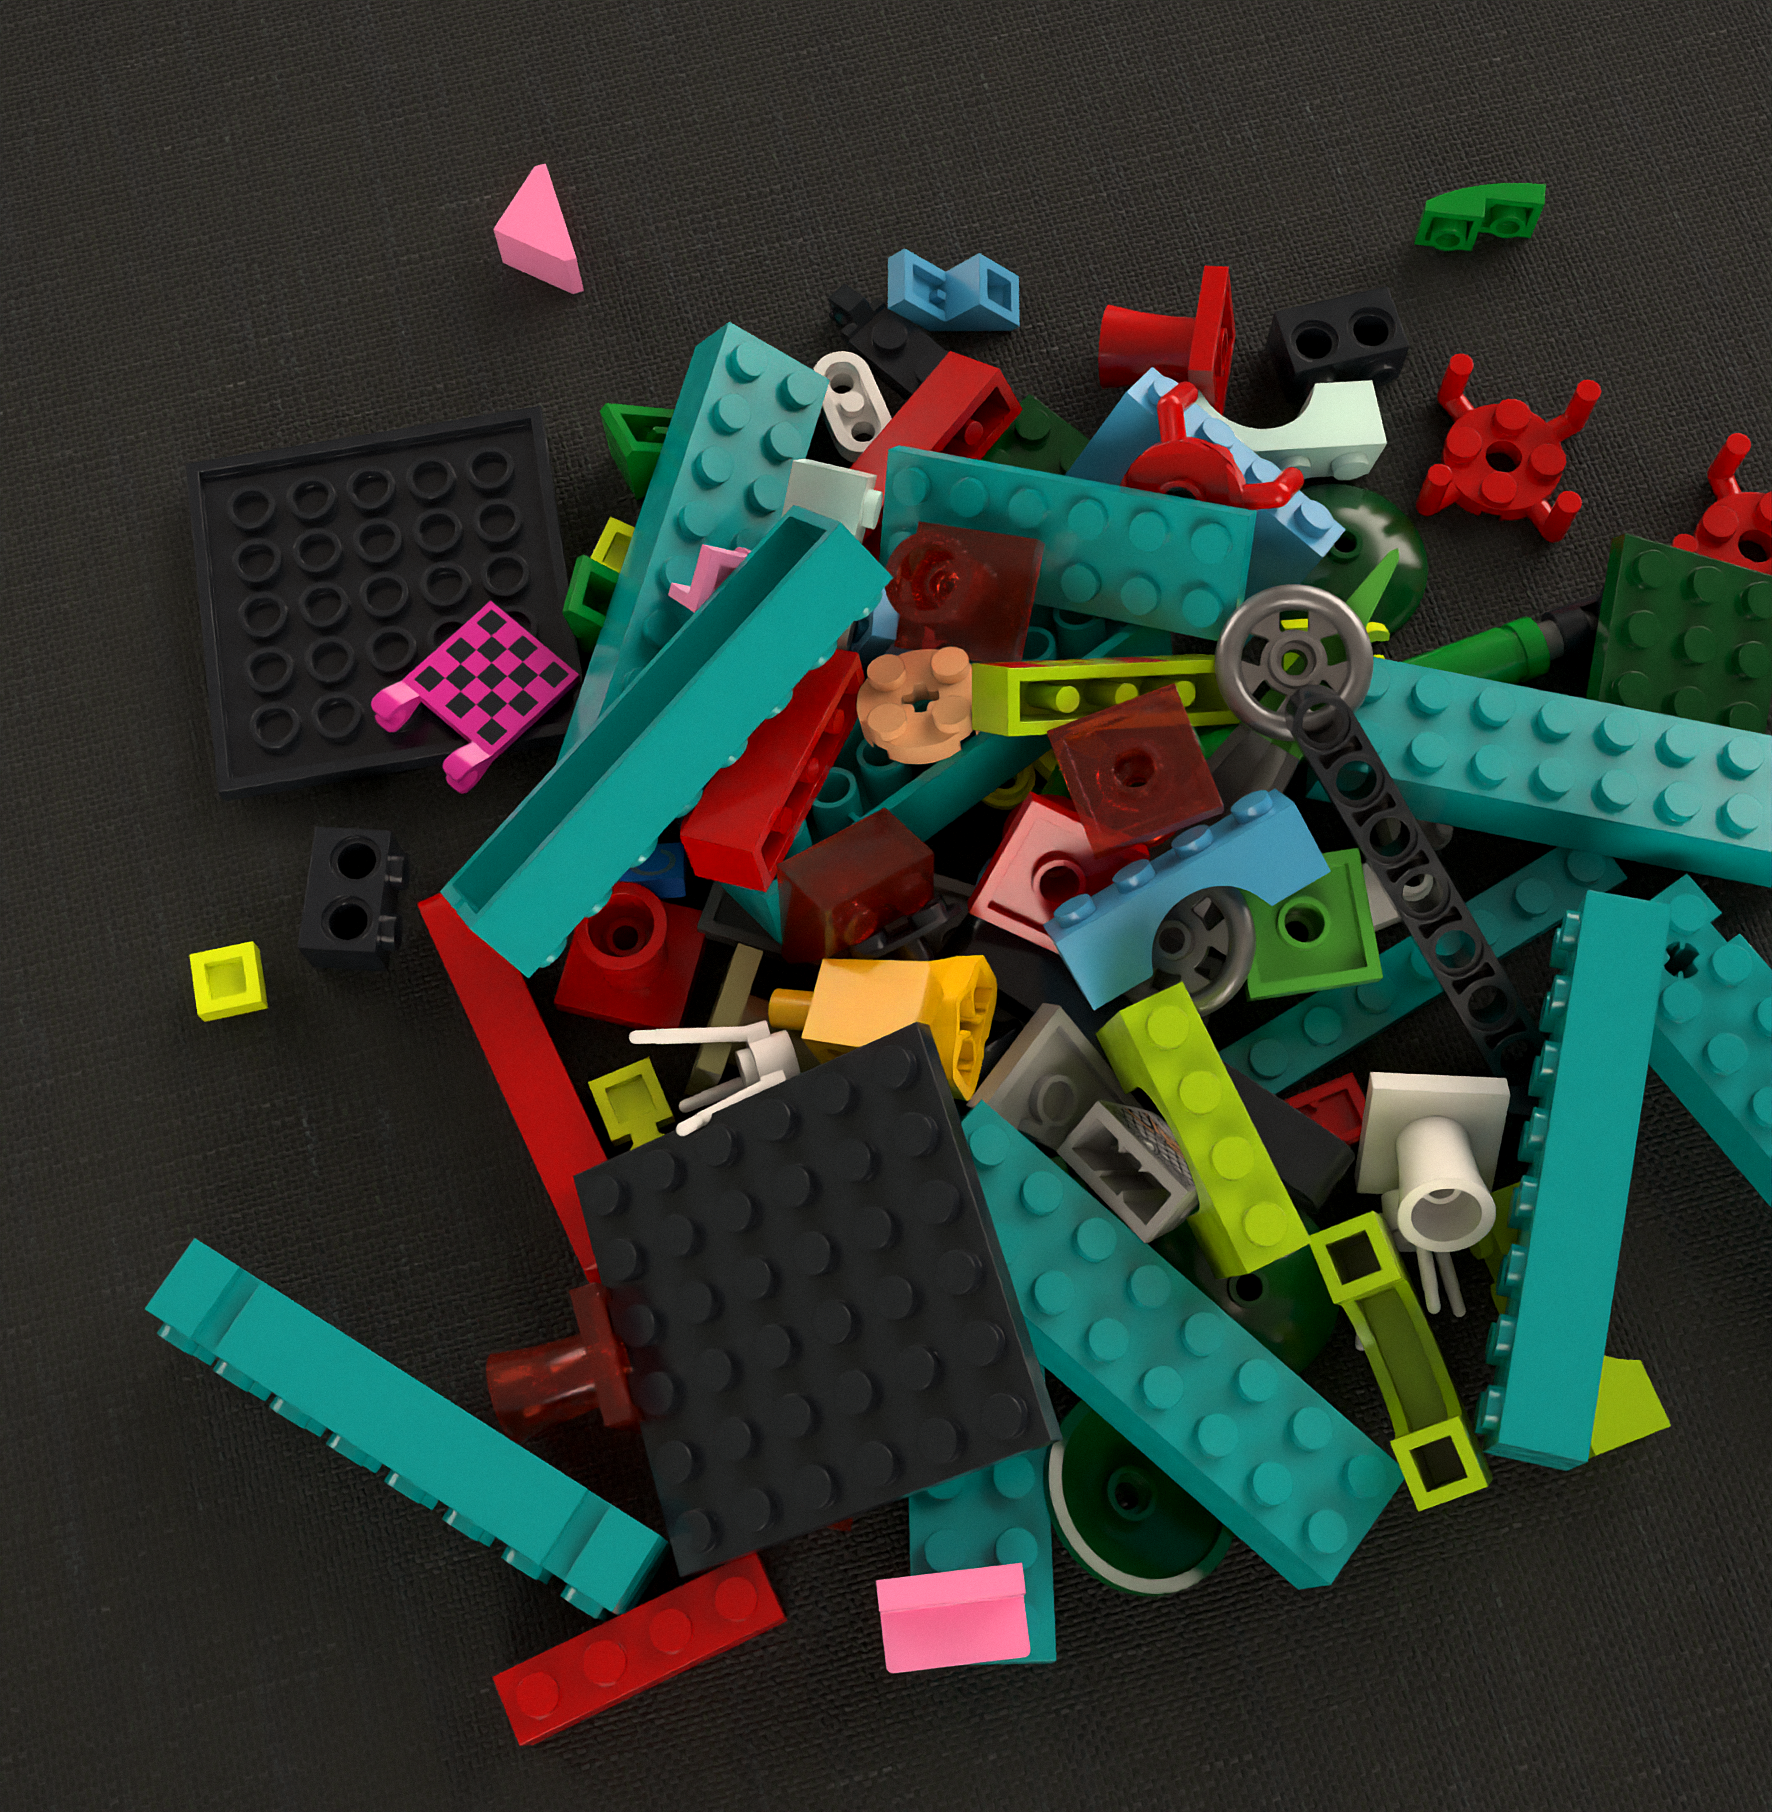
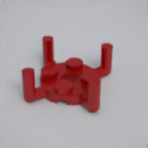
(1509, 430)
(1200, 465)
(1734, 516)

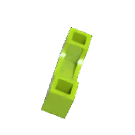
(1626, 1399)

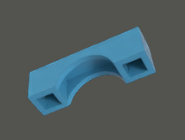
(1112, 933)

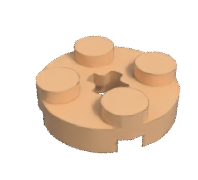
(900, 681)

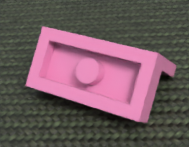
(953, 1618)

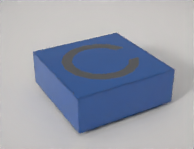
(662, 872)

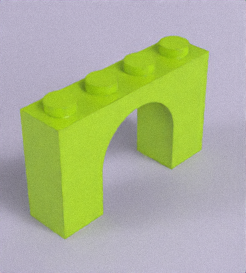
(1242, 1201)
(1429, 1420)

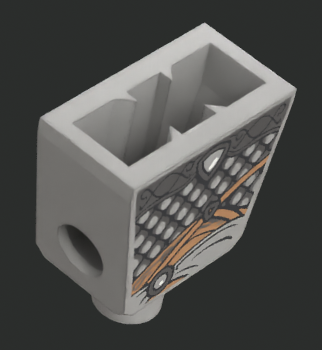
(1141, 1175)

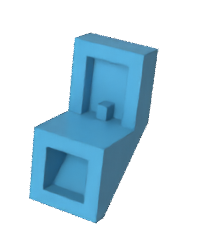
(965, 298)

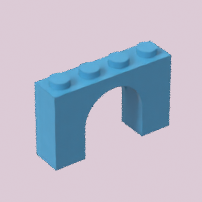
(1285, 539)

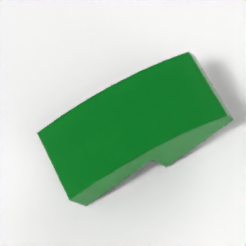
(1498, 209)

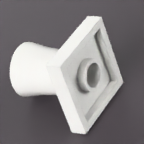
(1437, 1146)

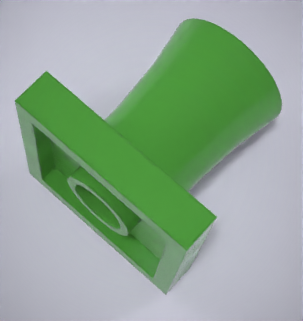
(1337, 932)

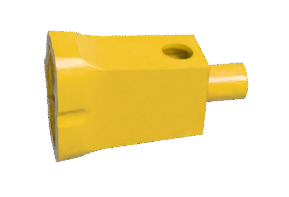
(873, 998)

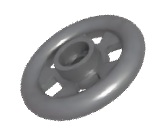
(1260, 618)
(1232, 936)

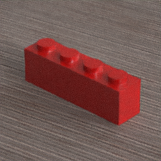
(953, 412)
(763, 797)
(639, 1649)

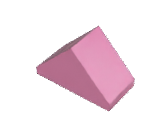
(535, 234)

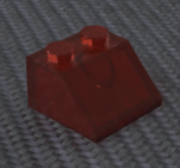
(851, 886)

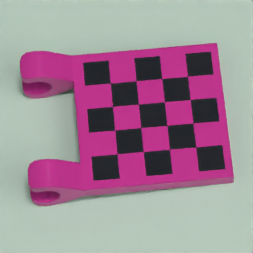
(485, 685)

